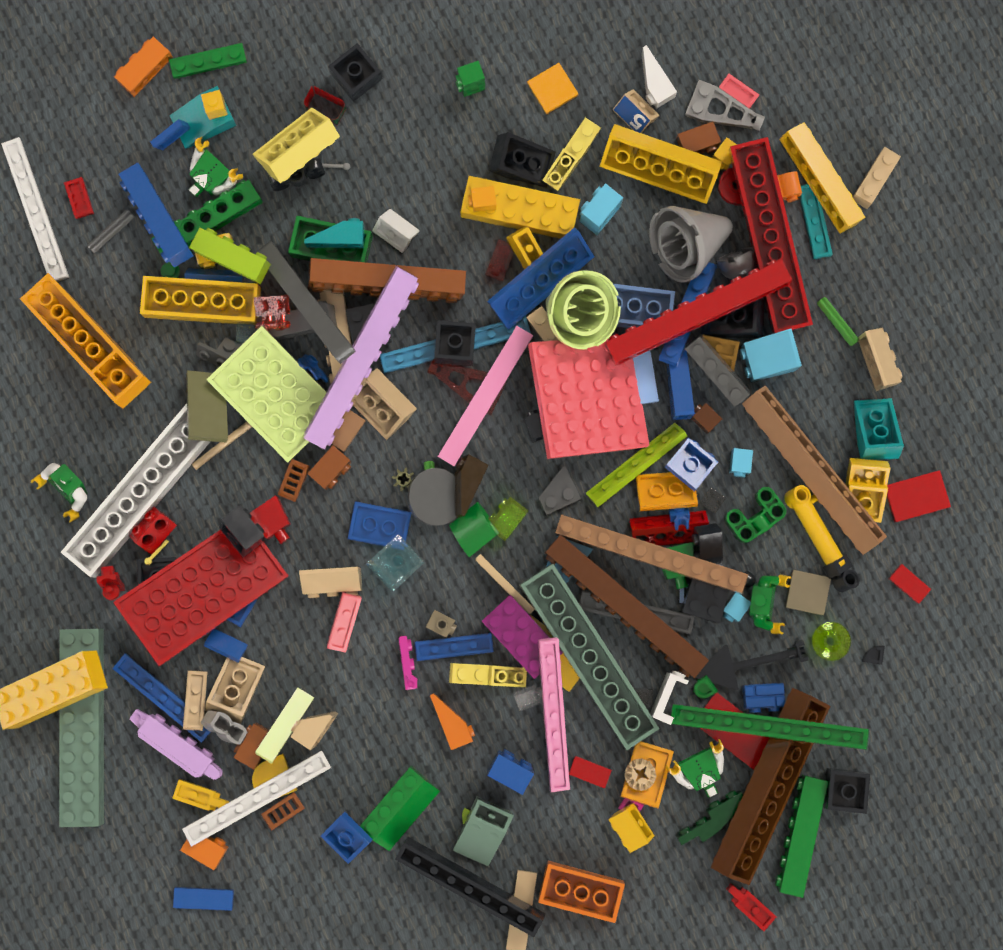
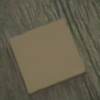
(808, 592)

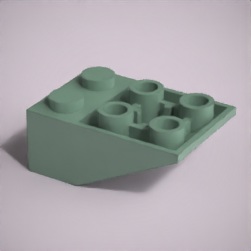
(483, 831)

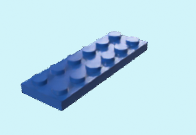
(540, 278)

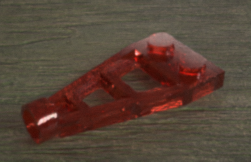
(461, 390)

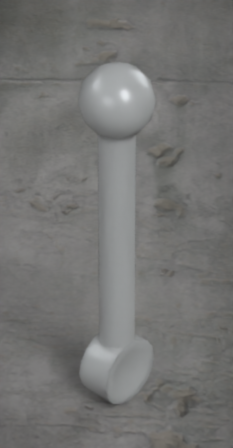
(346, 166)

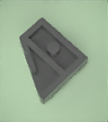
(559, 492)

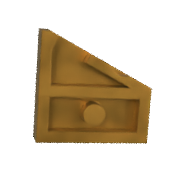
(725, 348)

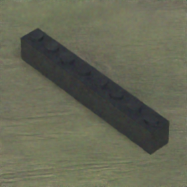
(470, 886)

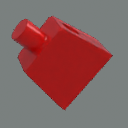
(272, 519)

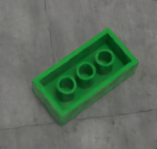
(308, 227)

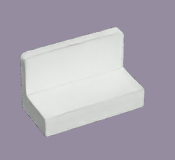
(395, 230)

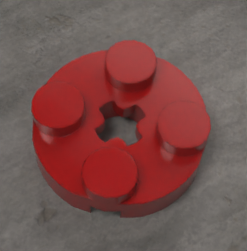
(726, 188)

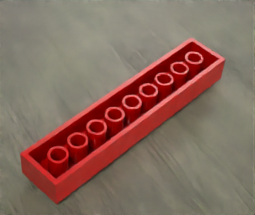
(770, 230)

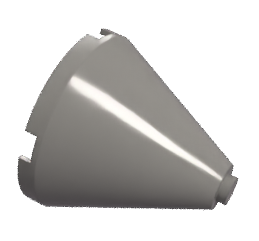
(686, 240)

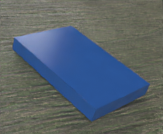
(378, 524)

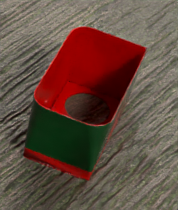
(308, 98)

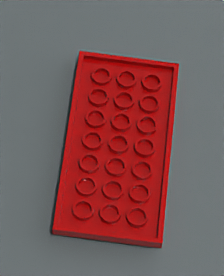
(197, 594)

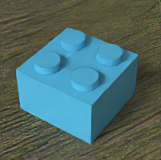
(600, 208)

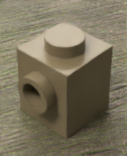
(441, 624)

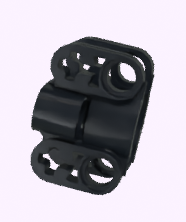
(312, 169)

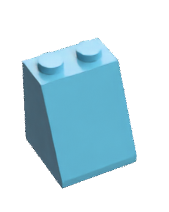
(770, 356)

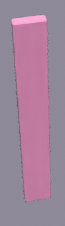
(485, 396)
(554, 714)

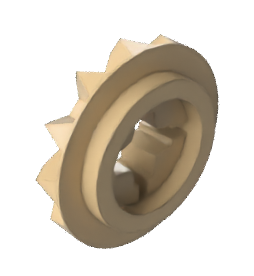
(631, 775)

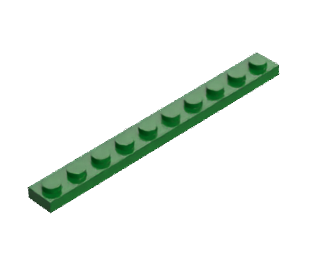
(770, 727)

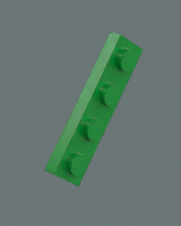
(208, 60)

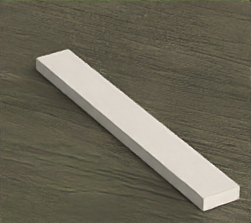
(35, 209)
(256, 798)

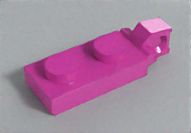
(407, 663)

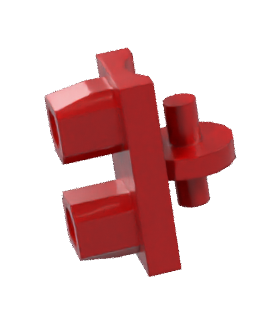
(110, 583)

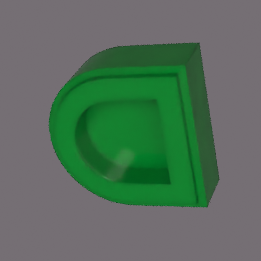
(704, 688)

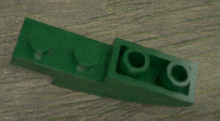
(719, 815)

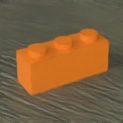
(143, 66)

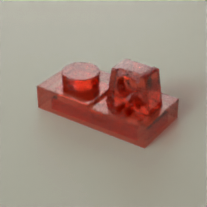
(500, 261)

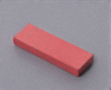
(344, 622)

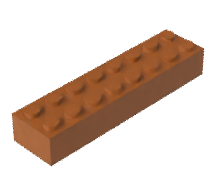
(372, 278)

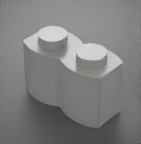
(224, 727)

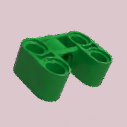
(759, 522)

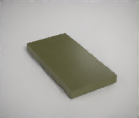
(205, 409)

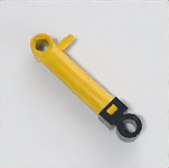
(836, 563)

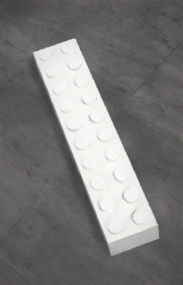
(134, 497)

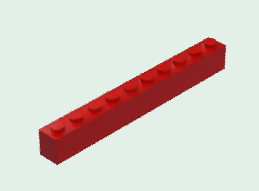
(698, 312)

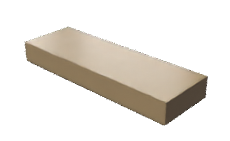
(195, 700)

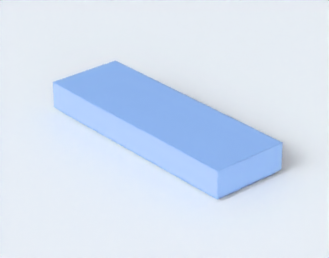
(645, 378)

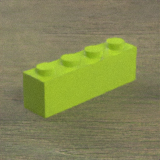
(230, 255)

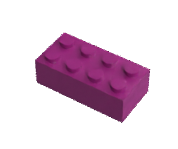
(517, 633)

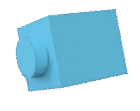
(740, 462)
(736, 607)

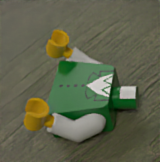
(210, 172)
(68, 486)
(700, 769)

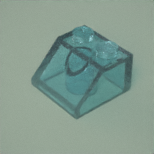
(395, 563)

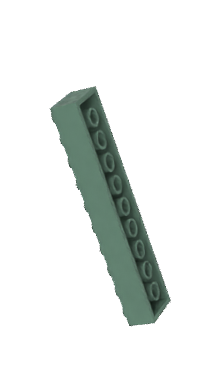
(589, 656)
(82, 742)

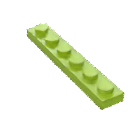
(636, 464)

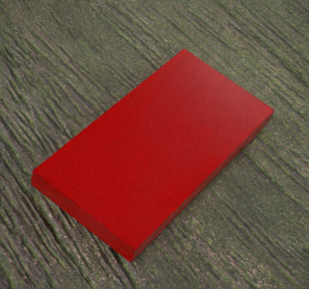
(743, 746)

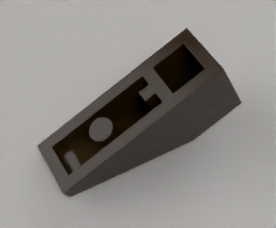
(467, 480)

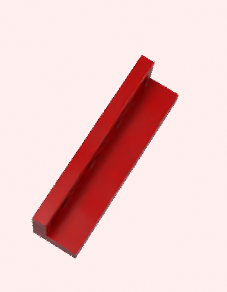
(654, 525)

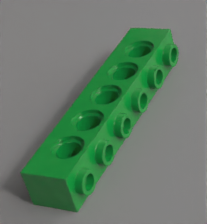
(218, 220)

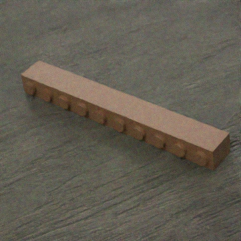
(814, 470)
(652, 554)

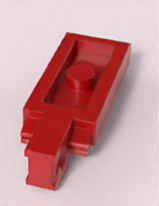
(751, 907)

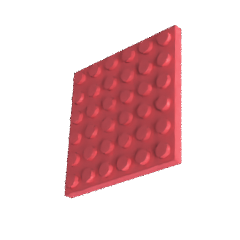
(586, 400)

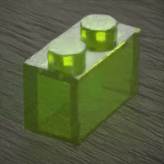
(508, 517)

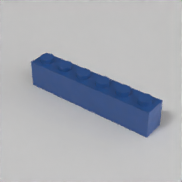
(155, 214)

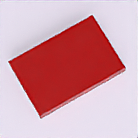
(917, 496)

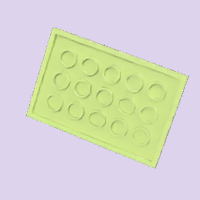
(270, 392)

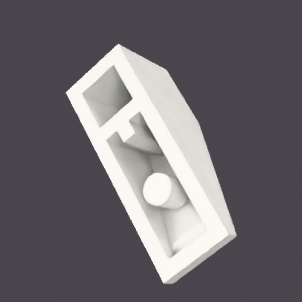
(657, 85)

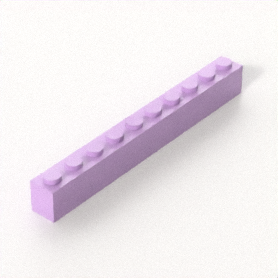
(357, 366)

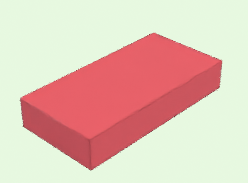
(739, 91)

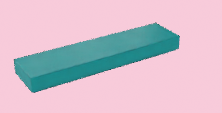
(815, 224)

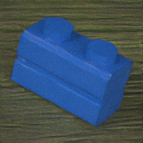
(763, 696)

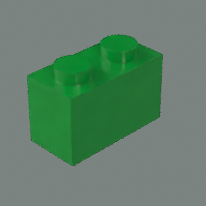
(470, 79)

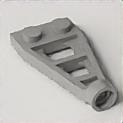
(700, 102)

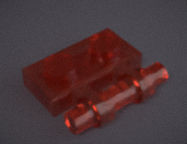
(272, 305)

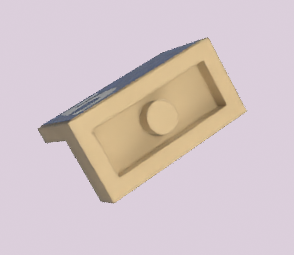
(635, 111)

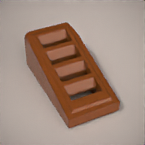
(303, 475)
(268, 821)

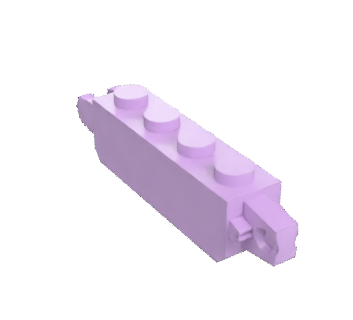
(175, 746)

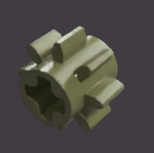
(400, 475)

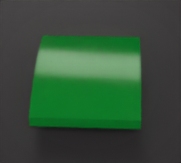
(473, 529)

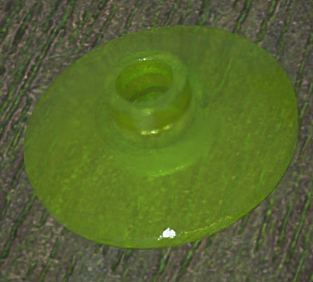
(840, 637)

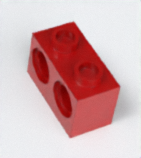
(156, 533)

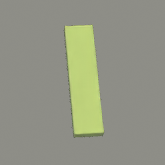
(282, 727)

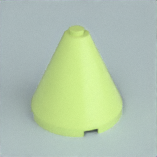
(583, 309)

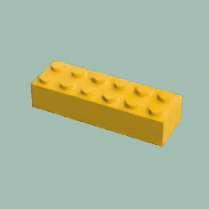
(660, 163)
(524, 207)
(199, 300)
(51, 689)

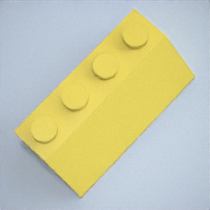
(296, 145)

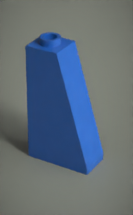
(680, 389)

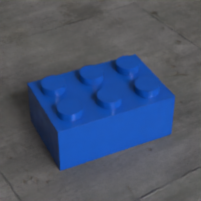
(510, 771)

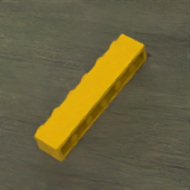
(822, 177)

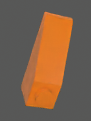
(454, 727)

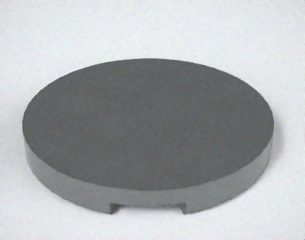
(433, 497)

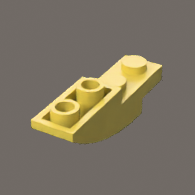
(572, 154)
(487, 675)

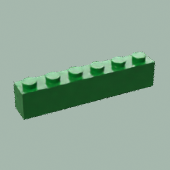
(802, 835)

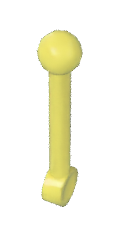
(148, 561)

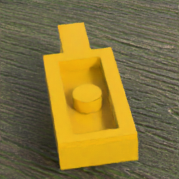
(198, 796)

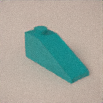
(342, 235)

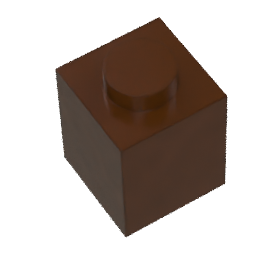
(706, 417)

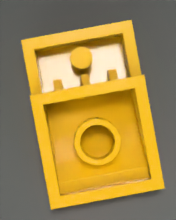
(868, 484)

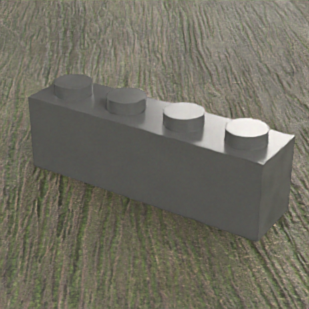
(298, 324)
(717, 370)

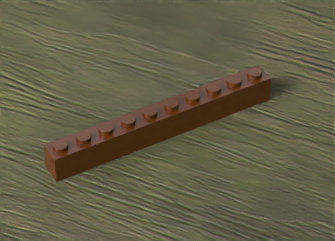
(625, 605)

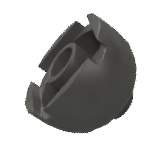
(738, 263)

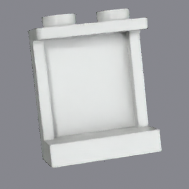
(664, 694)

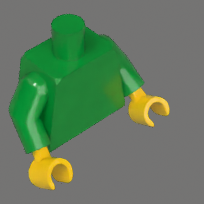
(763, 601)

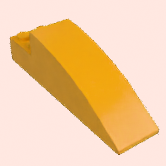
(86, 341)

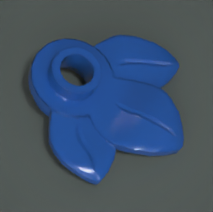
(310, 364)

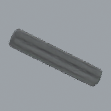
(110, 231)

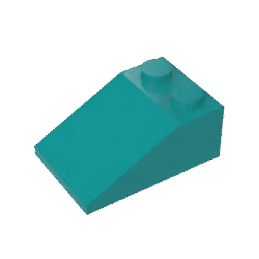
(199, 123)
(877, 429)

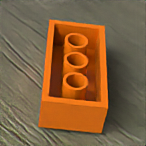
(581, 891)

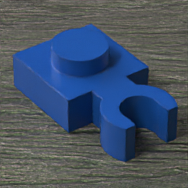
(679, 516)

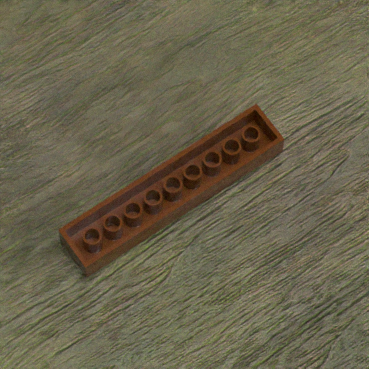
(767, 793)

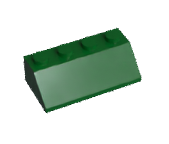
(399, 808)

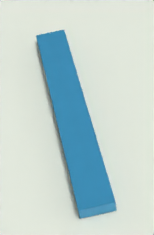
(425, 351)

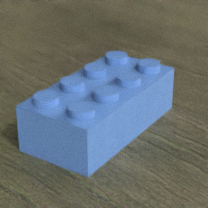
(641, 304)

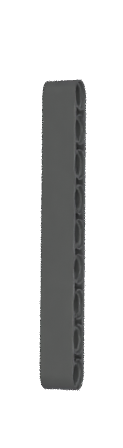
(307, 303)

